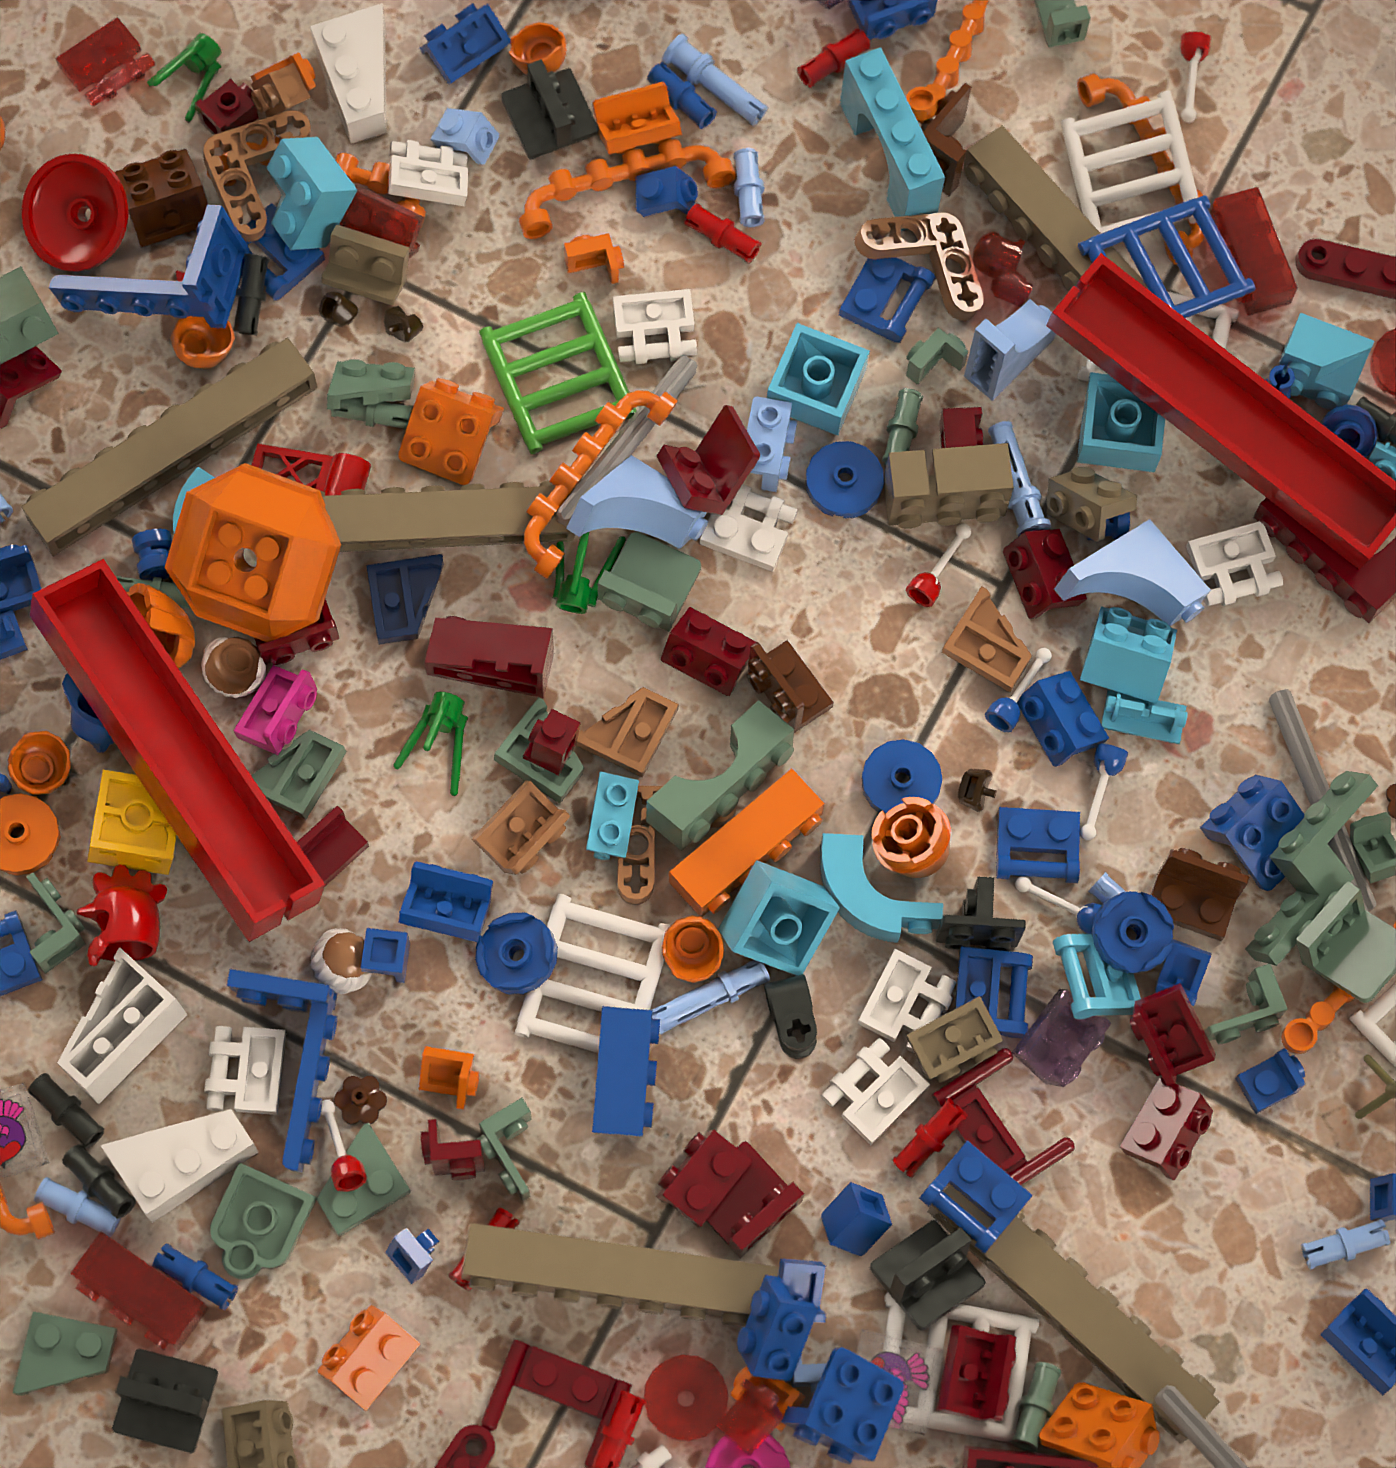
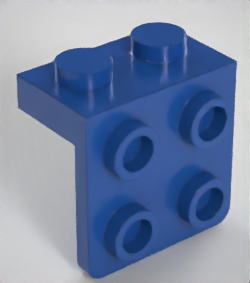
(1254, 824)
(848, 1408)

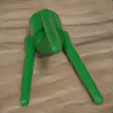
(198, 57)
(574, 593)
(441, 716)

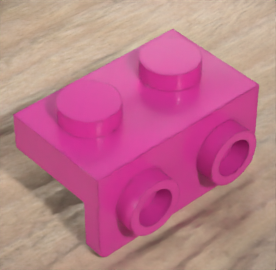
(276, 709)

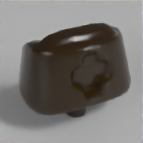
(337, 309)
(401, 325)
(975, 788)

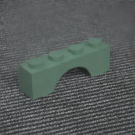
(688, 807)

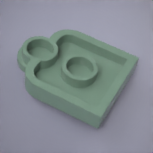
(258, 1222)

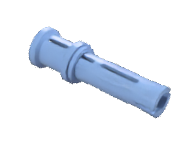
(701, 70)
(1027, 496)

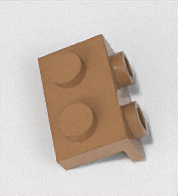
(521, 829)

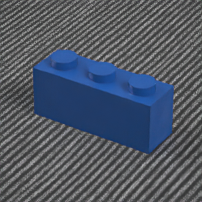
(625, 1071)

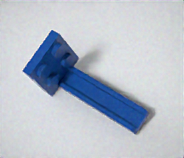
(205, 292)
(314, 1066)

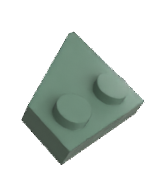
(370, 382)
(511, 757)
(300, 773)
(380, 1190)
(62, 1351)

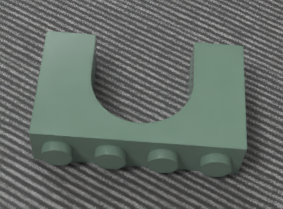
(22, 316)

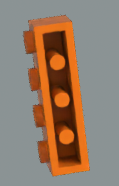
(755, 833)

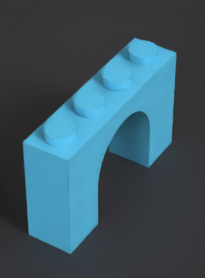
(876, 101)

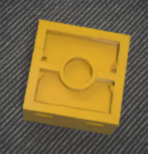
(130, 827)

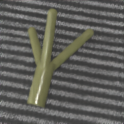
(1390, 1090)

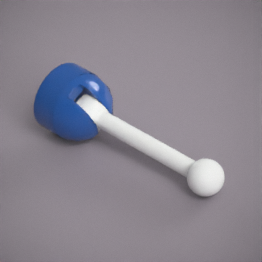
(1005, 712)
(1109, 762)
(1084, 915)

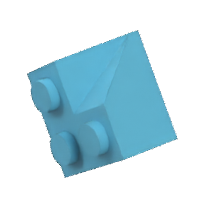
(312, 192)
(1324, 361)
(819, 377)
(1118, 428)
(778, 918)

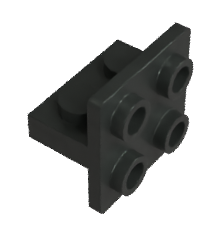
(549, 111)
(977, 922)
(929, 1273)
(164, 1400)

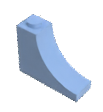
(1008, 348)
(640, 501)
(1143, 569)

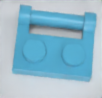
(1113, 989)

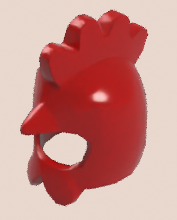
(125, 914)

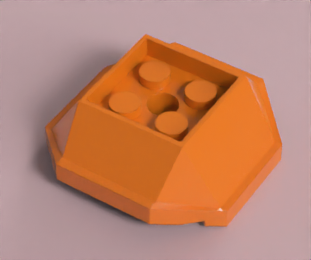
(285, 530)

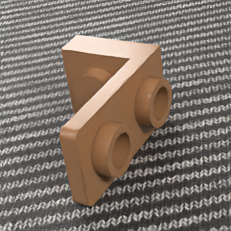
(279, 91)

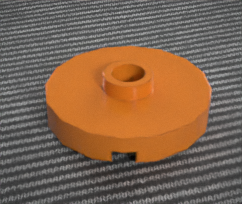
(40, 834)

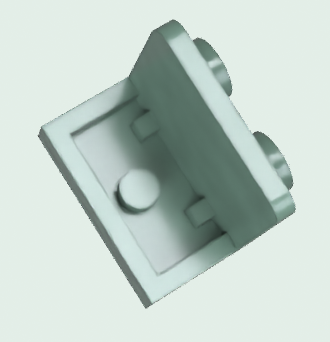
(649, 581)
(1349, 945)

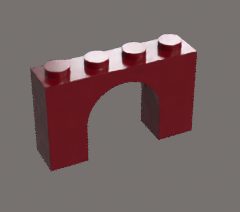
(1363, 590)

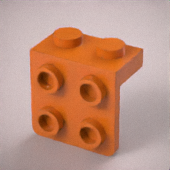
(448, 430)
(1102, 1427)

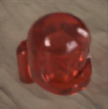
(999, 259)

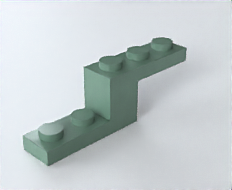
(1310, 865)

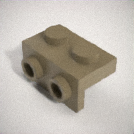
(1086, 501)

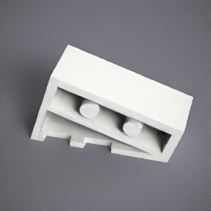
(355, 69)
(120, 1028)
(179, 1160)

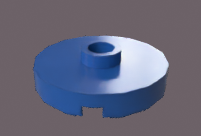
(839, 497)
(900, 756)
(1152, 927)
(503, 939)

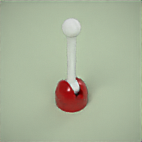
(1194, 48)
(925, 586)
(346, 1170)

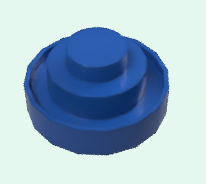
(1353, 426)

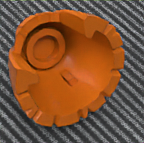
(166, 620)

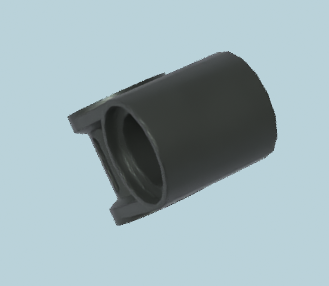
(791, 1010)

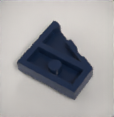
(402, 595)

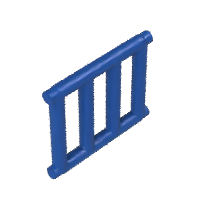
(1164, 222)

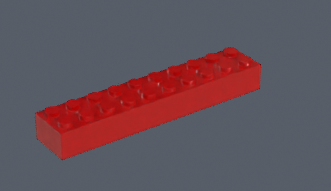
(1228, 410)
(176, 750)

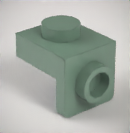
(926, 355)
(1375, 846)

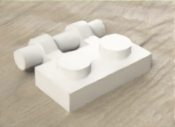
(428, 173)
(653, 315)
(748, 538)
(1231, 552)
(896, 993)
(258, 1073)
(884, 1099)

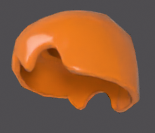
(537, 43)
(199, 344)
(39, 763)
(693, 948)

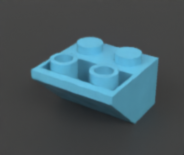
(1129, 654)

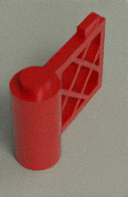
(336, 474)

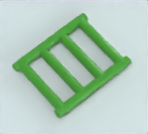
(507, 371)

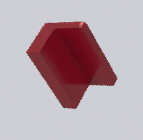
(332, 845)

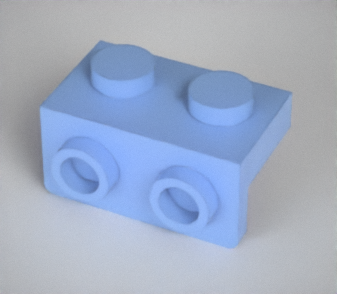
(770, 431)

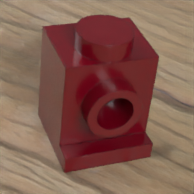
(217, 113)
(960, 427)
(552, 741)

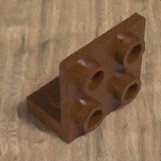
(939, 135)
(163, 196)
(787, 684)
(1199, 892)

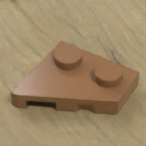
(987, 643)
(631, 731)

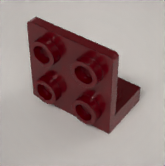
(21, 376)
(716, 469)
(753, 1204)

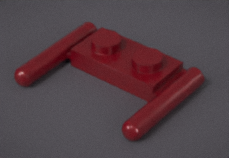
(986, 1129)
(556, 1381)

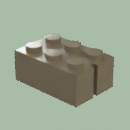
(966, 485)

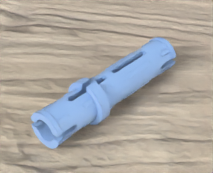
(715, 992)

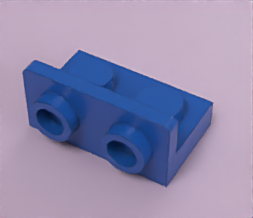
(465, 43)

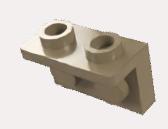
(366, 265)
(954, 1039)
(259, 1435)

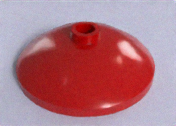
(57, 206)

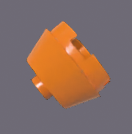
(912, 838)

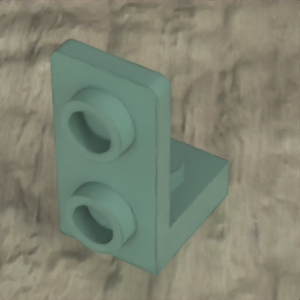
(1063, 21)
(55, 946)
(1262, 991)
(508, 1123)

